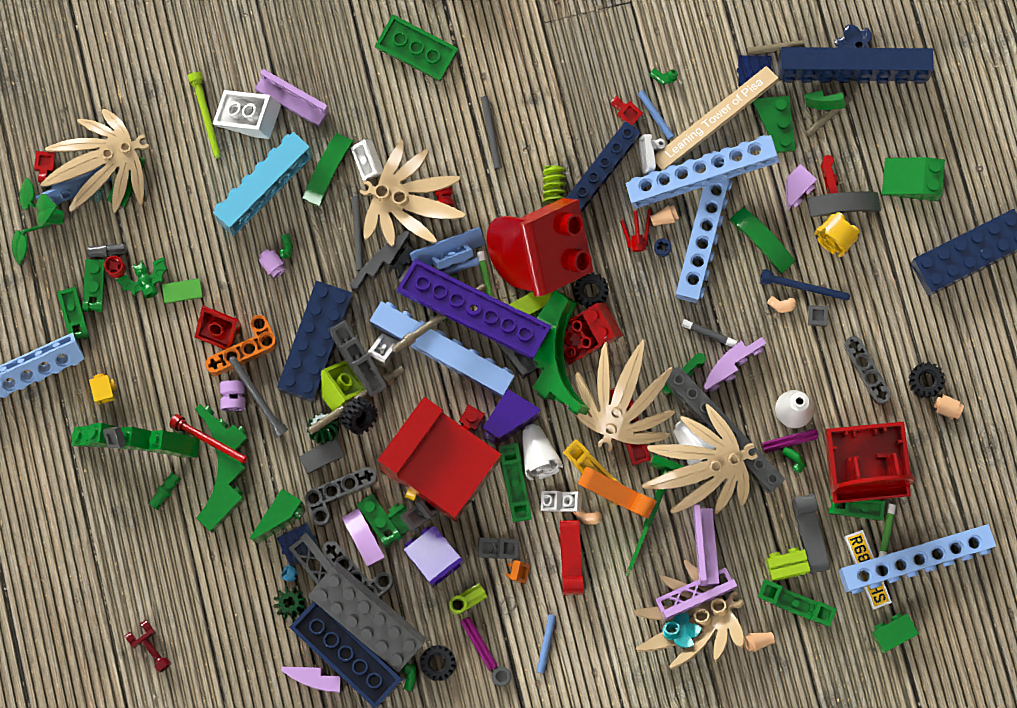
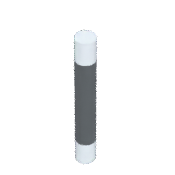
(709, 333)

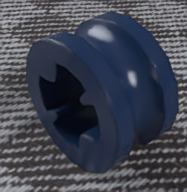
(660, 252)

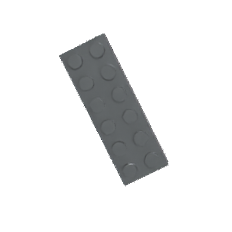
(367, 617)

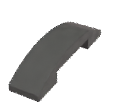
(844, 202)

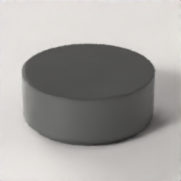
(501, 676)

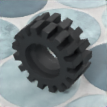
(591, 279)
(937, 375)
(364, 421)
(429, 654)

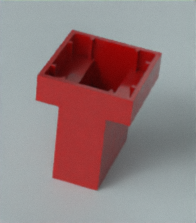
(438, 459)

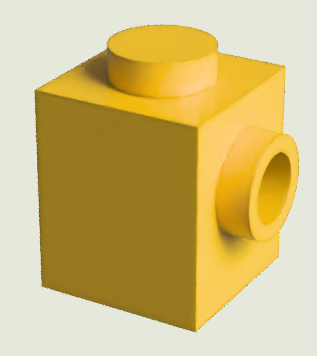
(103, 388)

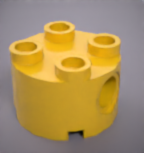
(837, 234)

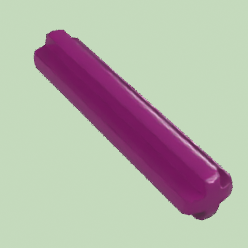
(790, 440)
(479, 643)

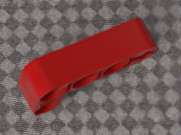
(571, 558)

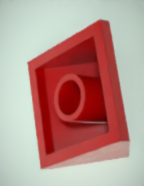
(217, 328)

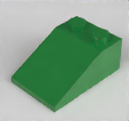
(913, 178)
(280, 514)

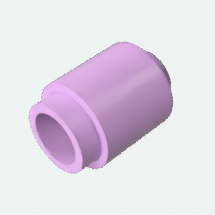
(272, 263)

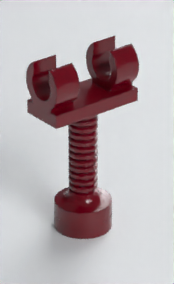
(161, 663)

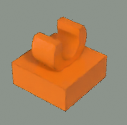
(519, 571)

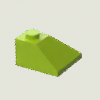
(339, 384)

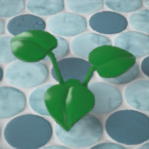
(46, 215)

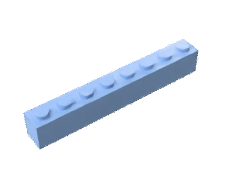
(443, 350)

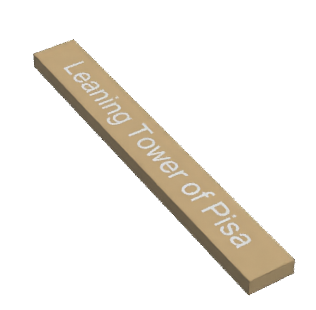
(715, 118)

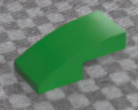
(817, 101)

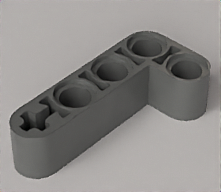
(342, 492)
(810, 533)
(354, 570)

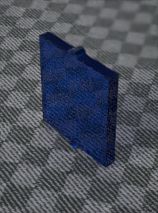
(750, 65)
(292, 537)

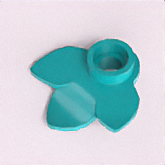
(683, 630)

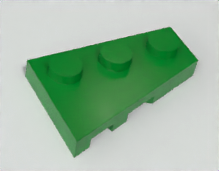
(777, 120)

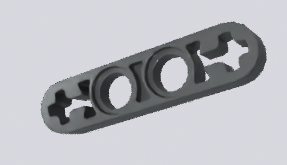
(869, 369)

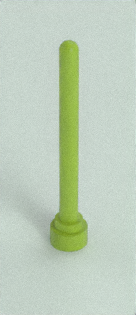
(195, 80)

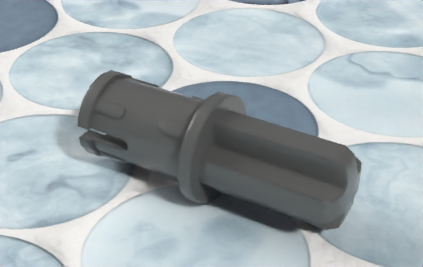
(106, 250)

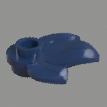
(854, 37)

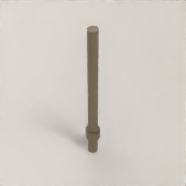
(410, 338)
(388, 379)

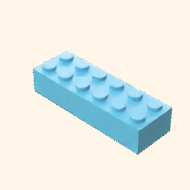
(262, 183)

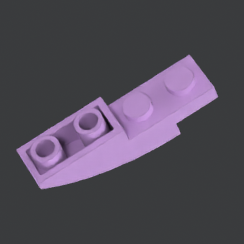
(725, 367)

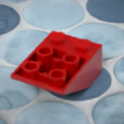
(589, 332)

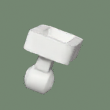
(647, 149)

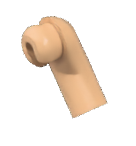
(782, 306)
(588, 518)

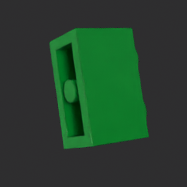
(894, 633)

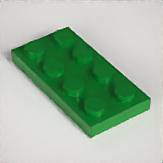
(416, 48)

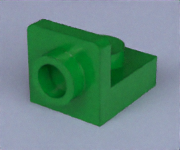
(394, 515)

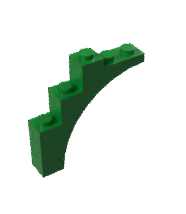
(553, 380)
(139, 439)
(224, 497)

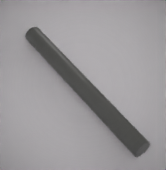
(491, 132)
(357, 232)

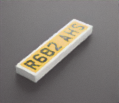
(861, 552)

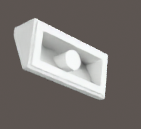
(367, 159)

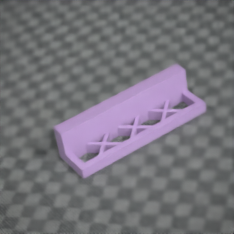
(292, 98)
(705, 546)
(696, 601)

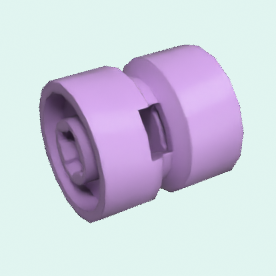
(232, 389)

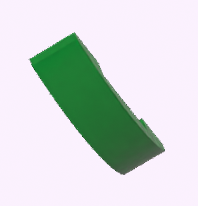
(326, 169)
(763, 239)
(515, 483)
(796, 603)

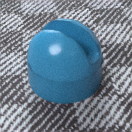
(288, 573)

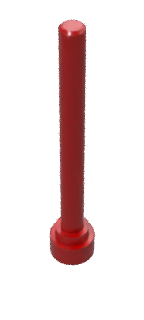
(179, 424)

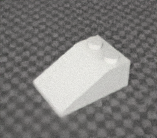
(247, 113)

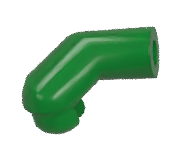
(796, 457)
(410, 681)

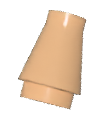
(665, 216)
(757, 641)

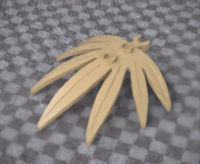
(113, 153)
(394, 197)
(614, 418)
(721, 463)
(710, 616)

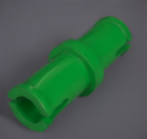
(164, 491)

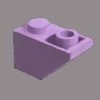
(797, 185)

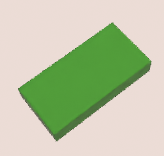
(182, 291)

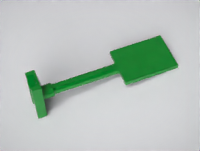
(666, 466)

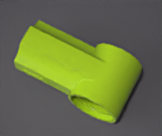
(469, 599)

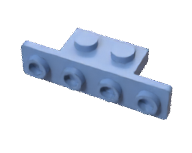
(69, 189)
(450, 250)

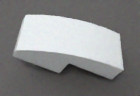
(561, 501)

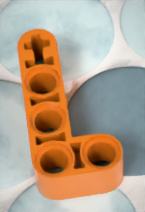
(239, 349)
(616, 492)

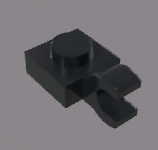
(403, 258)

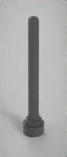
(277, 427)

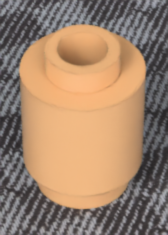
(948, 407)

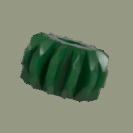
(326, 433)
(286, 597)

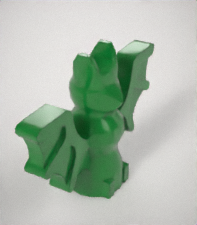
(146, 282)

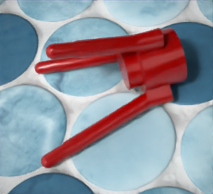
(637, 242)

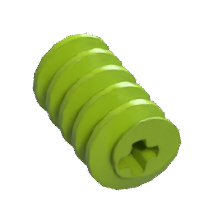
(553, 184)

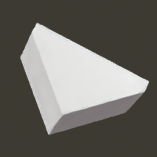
(382, 350)

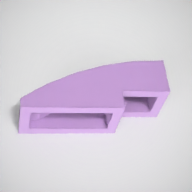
(363, 538)
(313, 678)

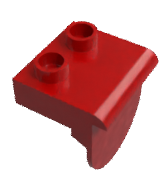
(541, 247)
(868, 462)

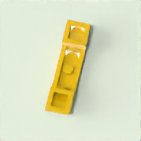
(581, 458)

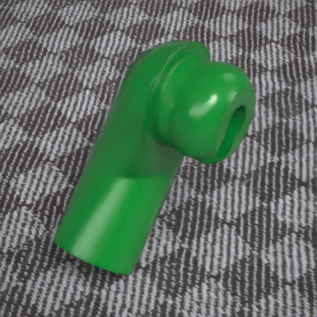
(666, 78)
(288, 247)

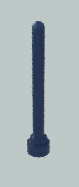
(769, 278)

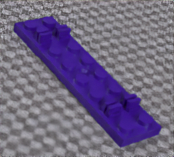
(491, 319)

